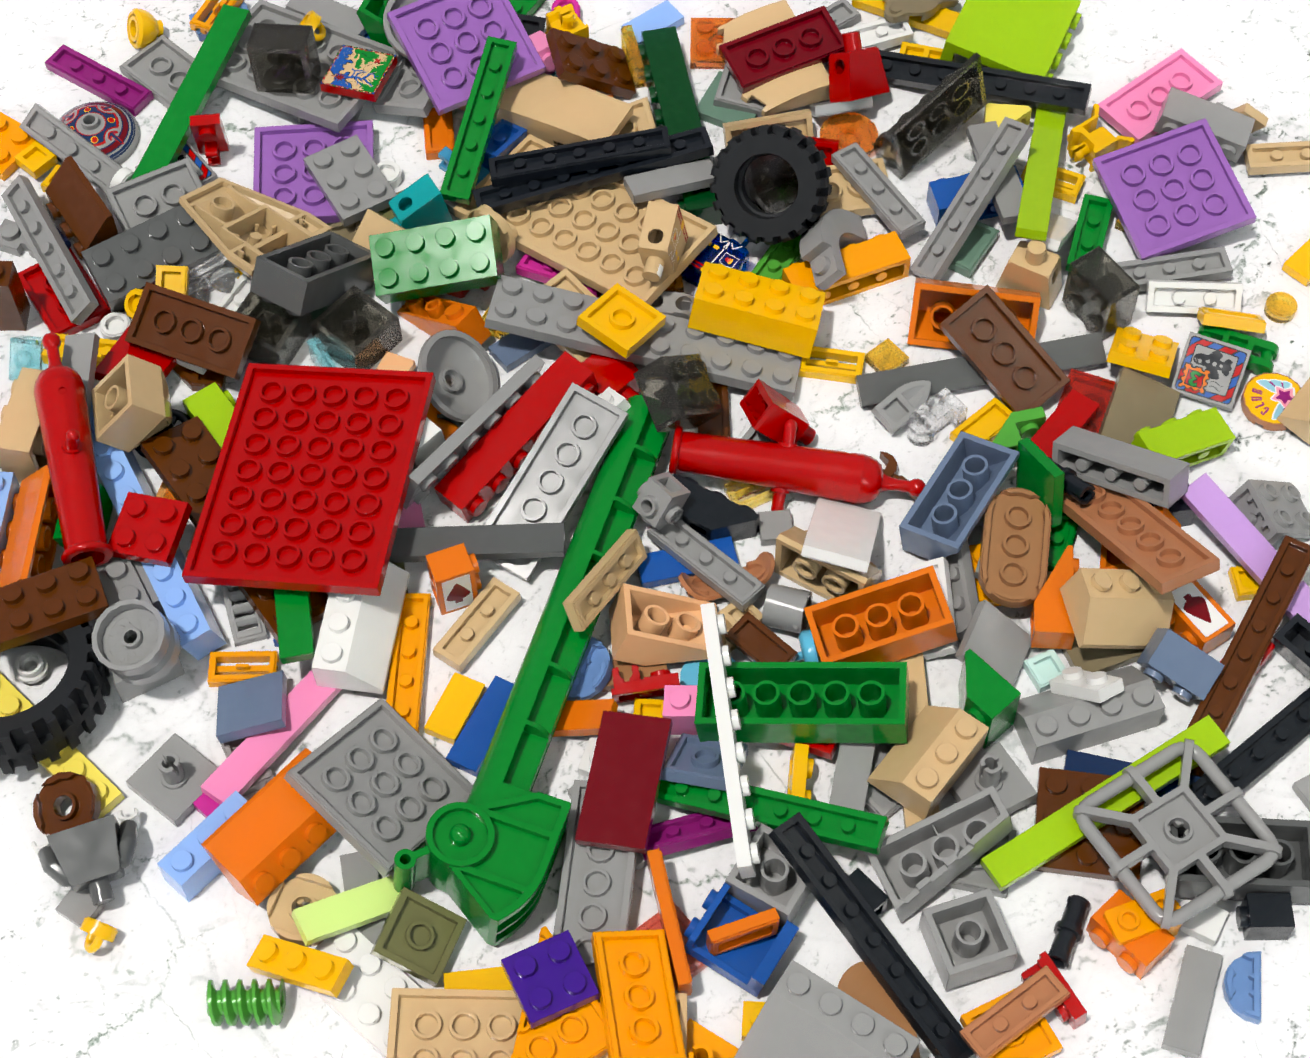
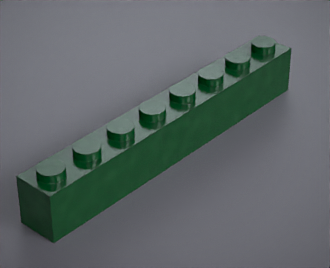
(674, 105)

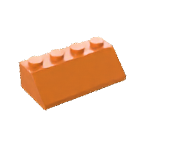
(939, 299)
(31, 531)
(268, 837)

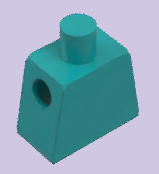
(419, 205)

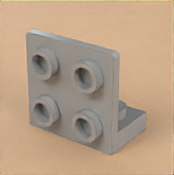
(1273, 509)

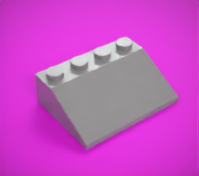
(820, 1021)

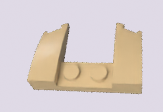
(788, 91)

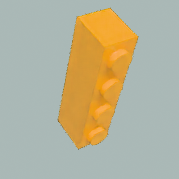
(866, 267)

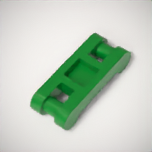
(1265, 349)

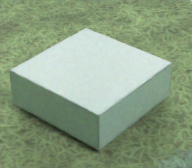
(1043, 668)

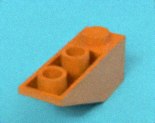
(440, 314)
(1049, 618)

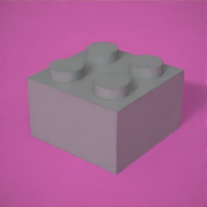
(774, 883)
(967, 939)

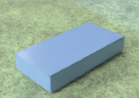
(659, 17)

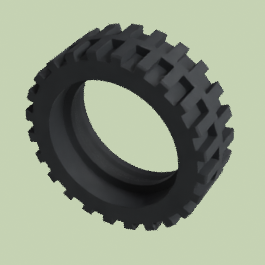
(62, 714)

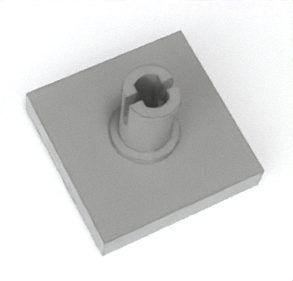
(995, 768)
(172, 779)

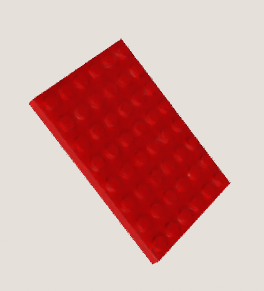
(311, 479)

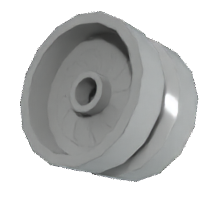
(136, 642)

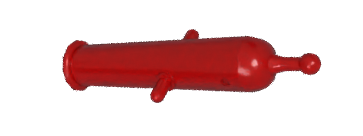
(71, 458)
(785, 467)

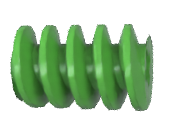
(246, 1003)

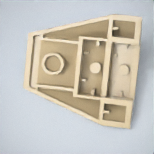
(247, 222)

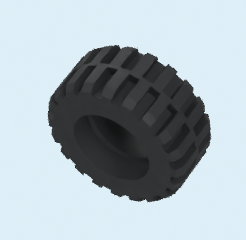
(731, 192)

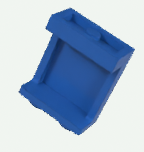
(746, 965)

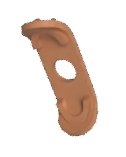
(761, 568)

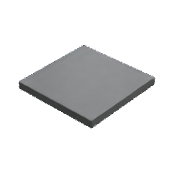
(378, 784)

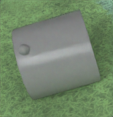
(785, 608)

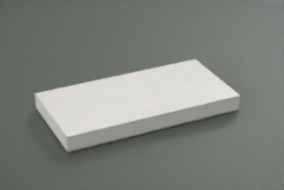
(841, 534)

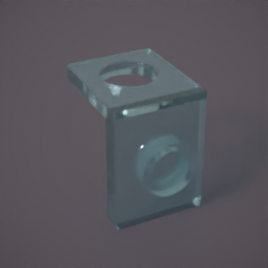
(24, 352)

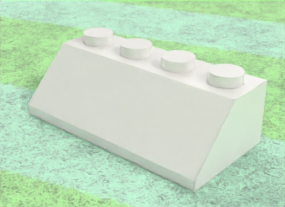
(360, 636)

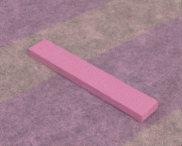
(261, 750)

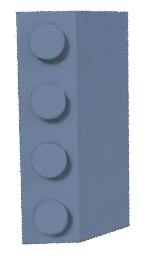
(956, 496)

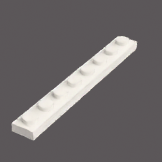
(731, 751)

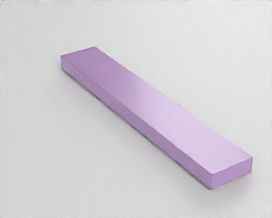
(1239, 536)

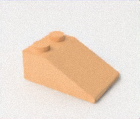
(656, 627)

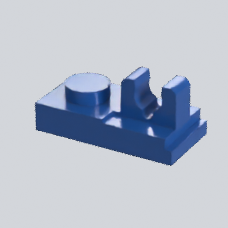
(503, 140)

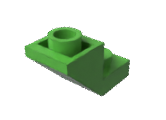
(1020, 425)

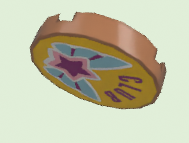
(1266, 398)

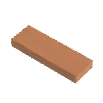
(1015, 1014)

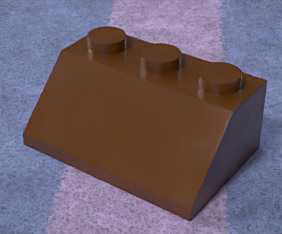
(78, 208)

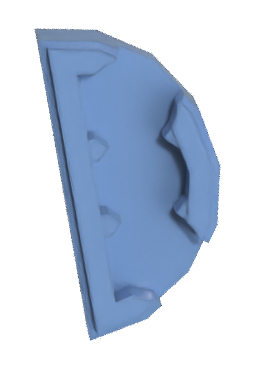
(593, 672)
(1243, 987)

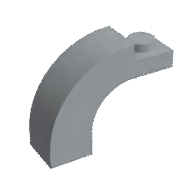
(823, 243)

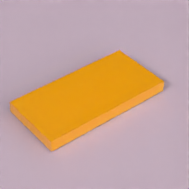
(637, 994)

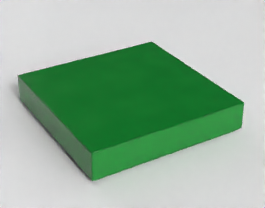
(1041, 476)

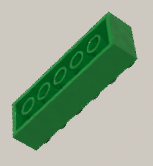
(811, 702)

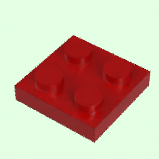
(149, 529)

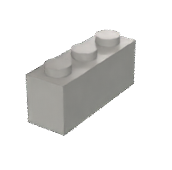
(1228, 126)

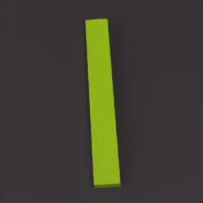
(1040, 175)
(1060, 829)

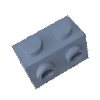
(1180, 665)

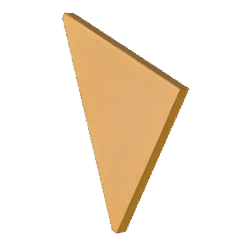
(567, 1036)

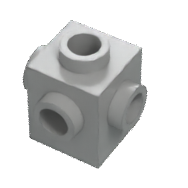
(661, 500)

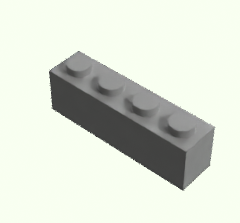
(1122, 466)

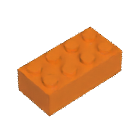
(883, 620)

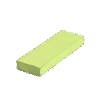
(345, 910)

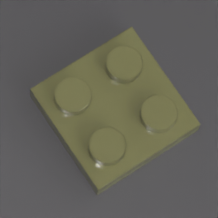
(418, 936)

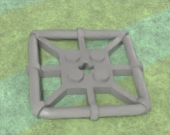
(1175, 854)

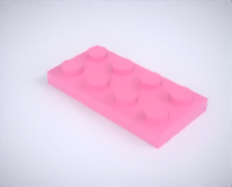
(1137, 104)

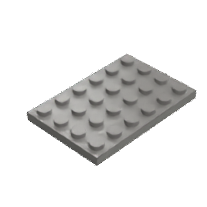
(321, 108)

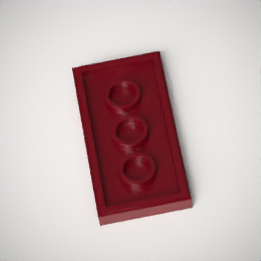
(782, 48)
(624, 782)

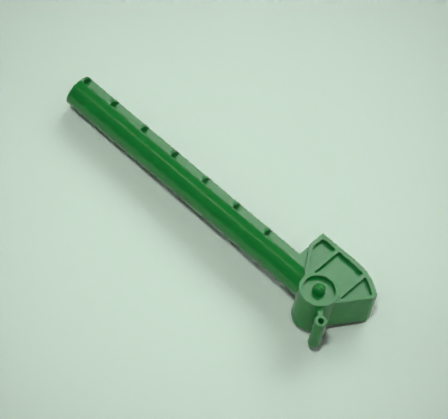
(505, 838)

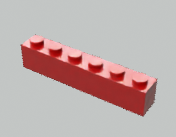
(506, 445)

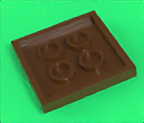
(1060, 788)

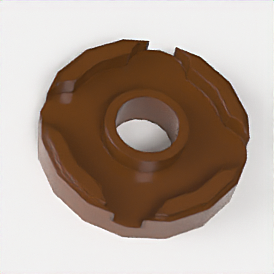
(57, 788)

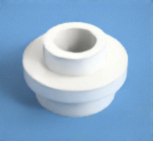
(25, 661)

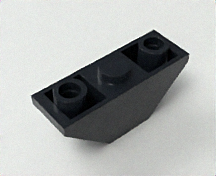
(715, 515)

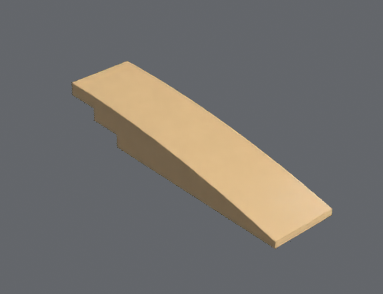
(562, 110)

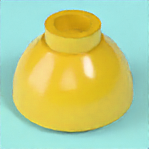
(143, 28)

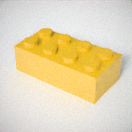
(757, 310)

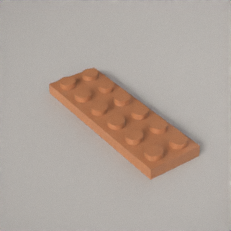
(1142, 539)

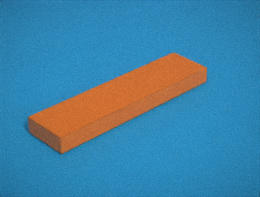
(669, 921)

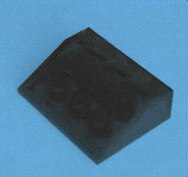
(933, 119)

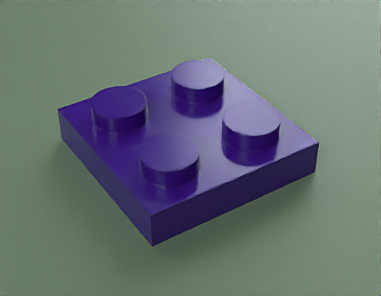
(550, 979)

